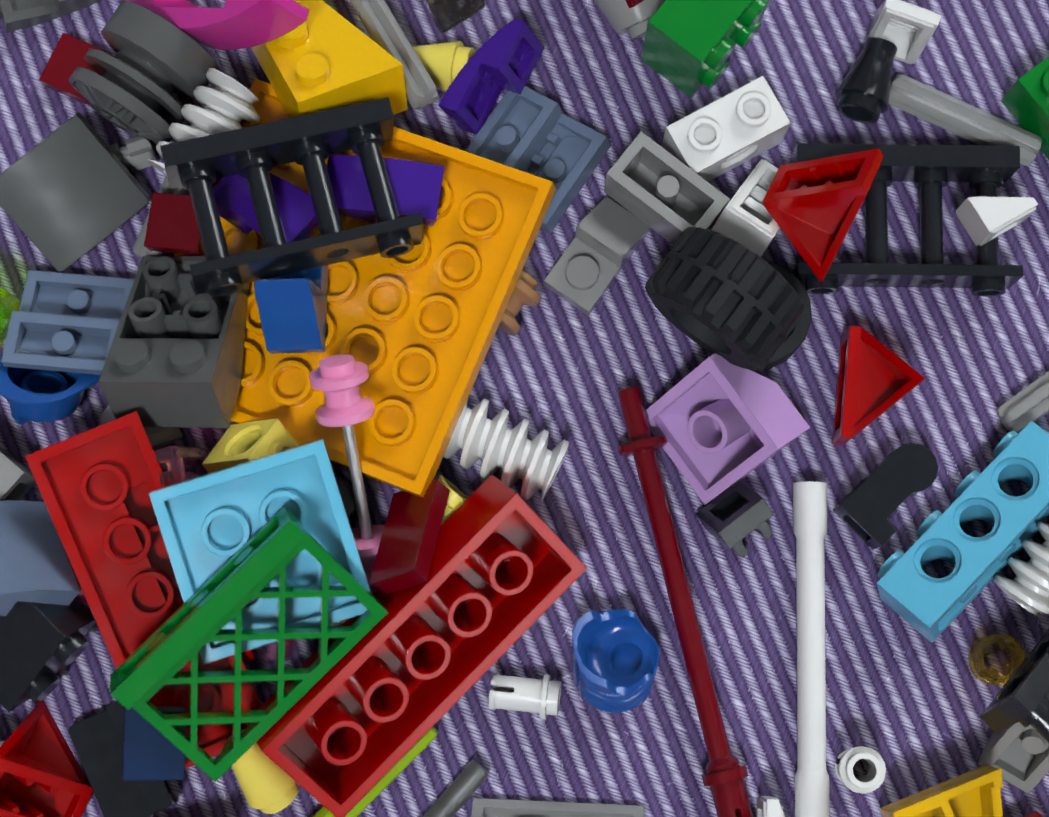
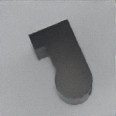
(873, 500)

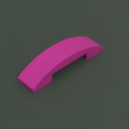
(236, 25)

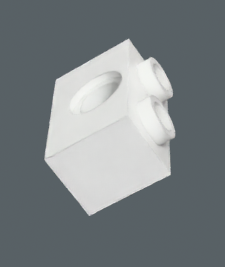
(728, 130)

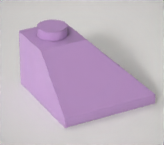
(723, 424)

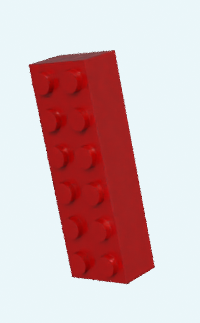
(484, 590)

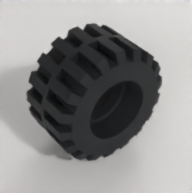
(725, 298)

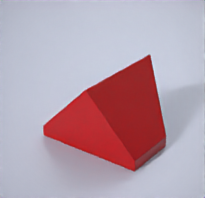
(819, 201)
(867, 382)
(40, 771)

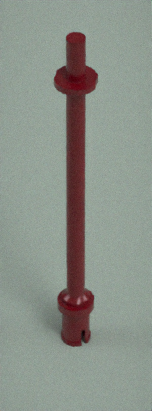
(723, 770)

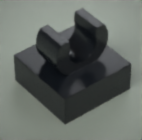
(735, 516)

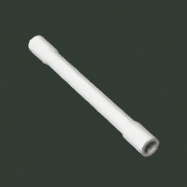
(810, 531)

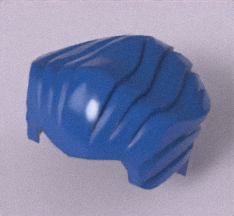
(613, 659)

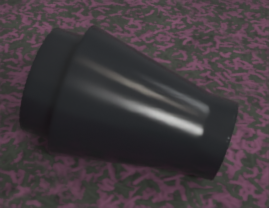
(868, 83)

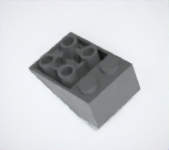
(176, 350)

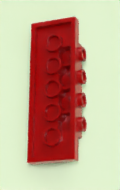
(106, 521)

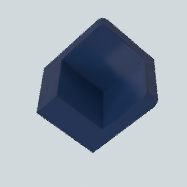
(148, 752)

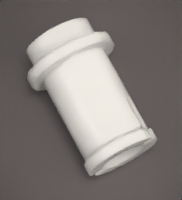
(525, 694)
(872, 763)

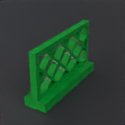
(213, 607)

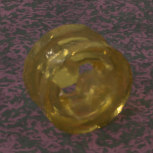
(1002, 643)

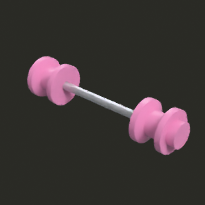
(340, 381)

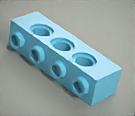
(935, 602)

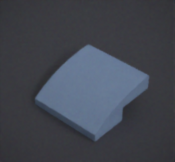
(539, 139)
(65, 322)
(32, 558)

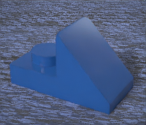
(294, 310)

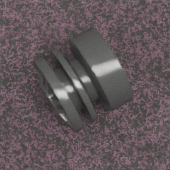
(149, 66)

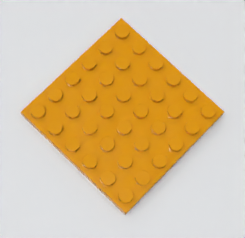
(409, 317)

